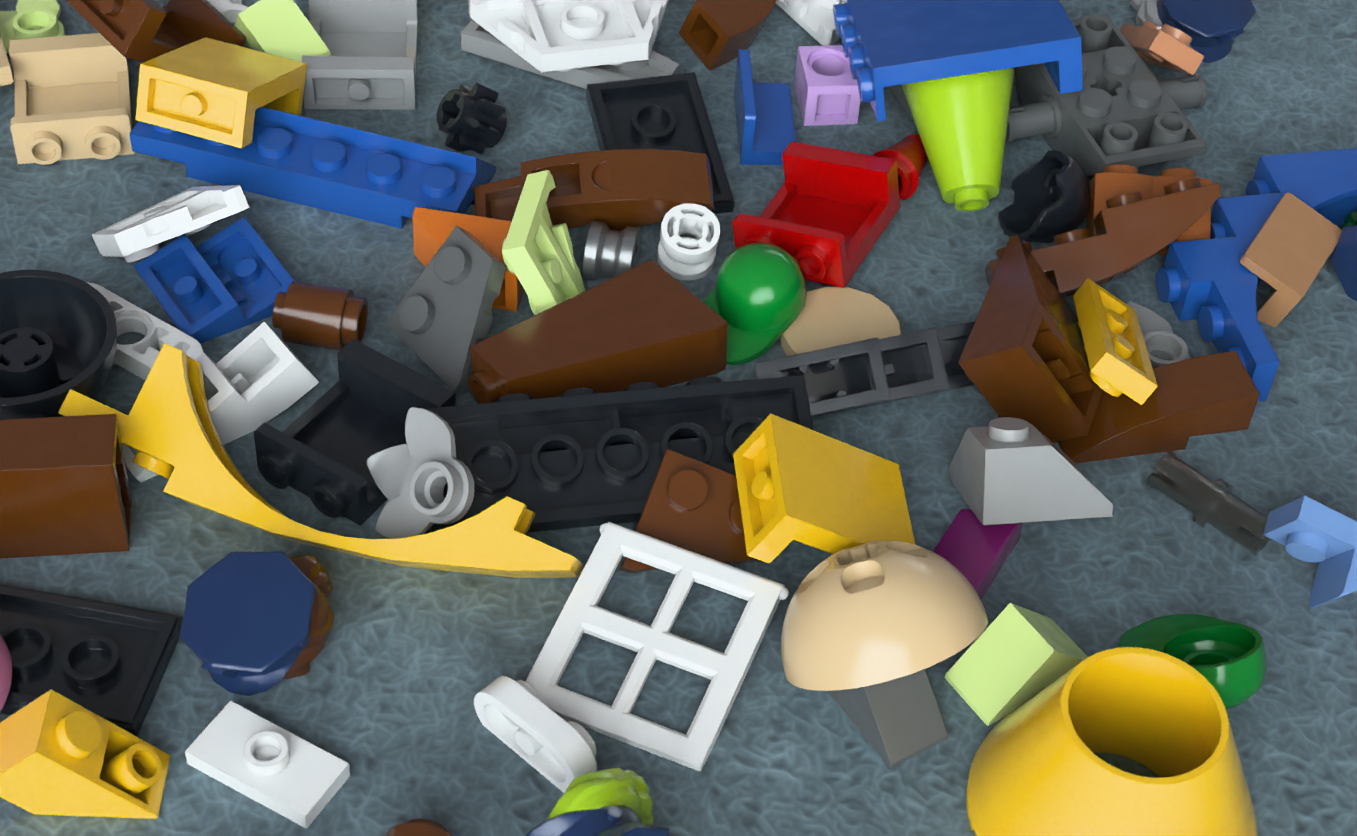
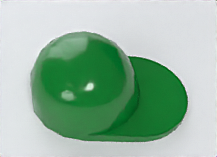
(759, 298)
(1220, 650)

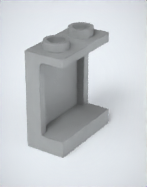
(370, 56)

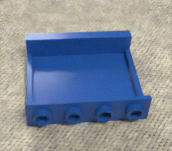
(951, 38)

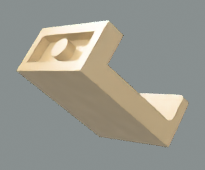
(70, 99)

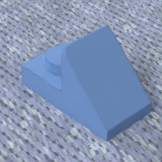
(1321, 536)

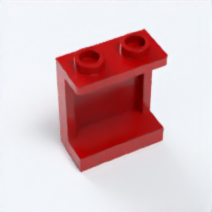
(826, 210)

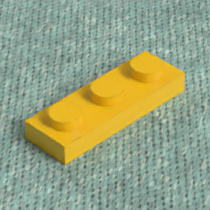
(1114, 343)

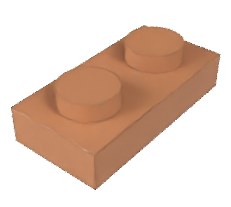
(1163, 47)

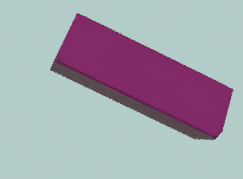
(978, 548)

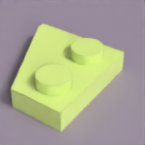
(538, 250)

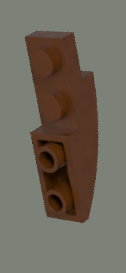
(607, 187)
(1126, 236)

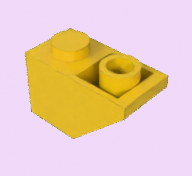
(77, 763)

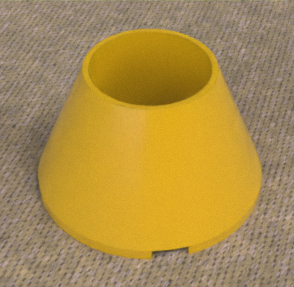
(1135, 702)

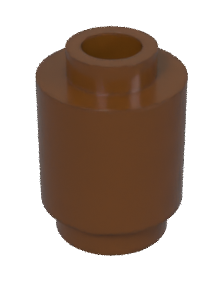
(320, 315)

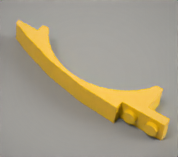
(179, 441)

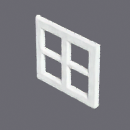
(655, 643)

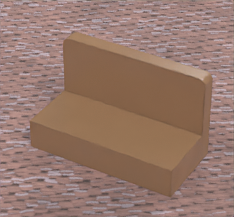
(1289, 255)

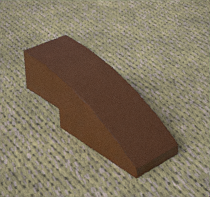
(1191, 400)

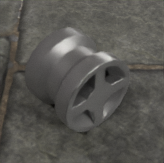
(610, 251)

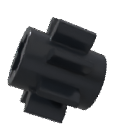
(471, 118)

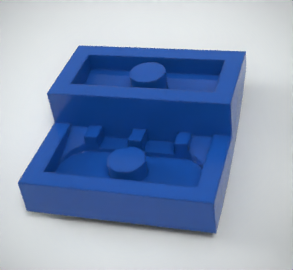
(218, 283)

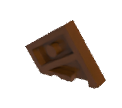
(693, 510)

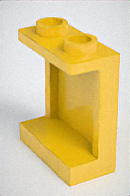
(216, 88)
(815, 492)

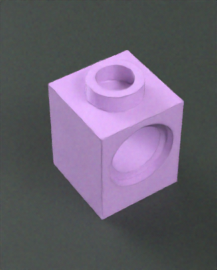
(825, 86)

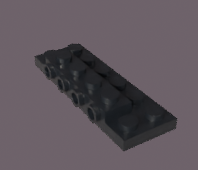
(597, 454)

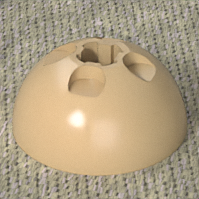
(877, 617)

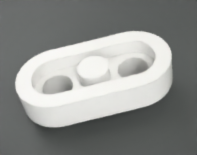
(535, 732)

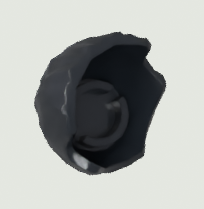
(1047, 199)

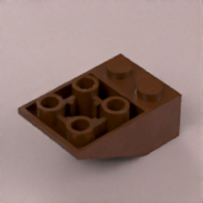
(1031, 351)

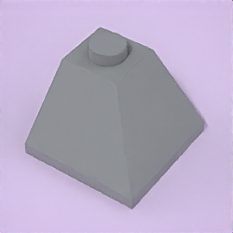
(1021, 477)

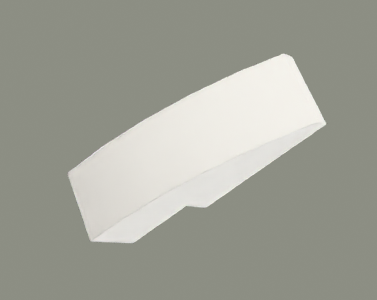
(246, 388)

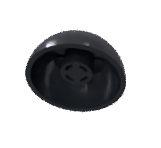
(51, 340)

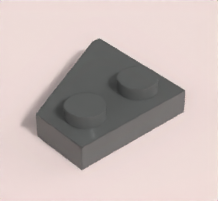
(450, 307)

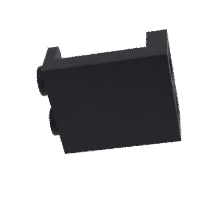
(357, 417)

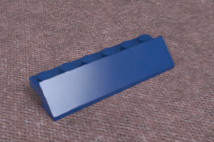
(326, 167)

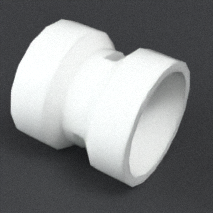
(688, 241)

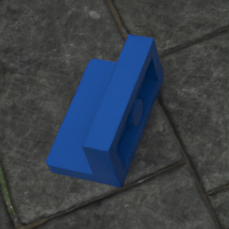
(762, 116)

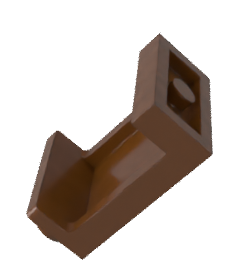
(147, 30)

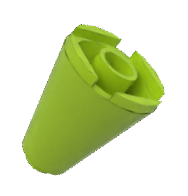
(964, 133)

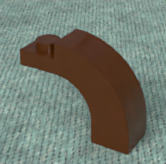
(722, 27)

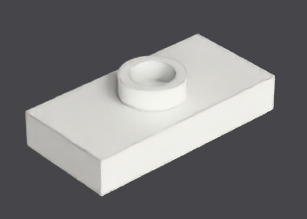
(268, 764)

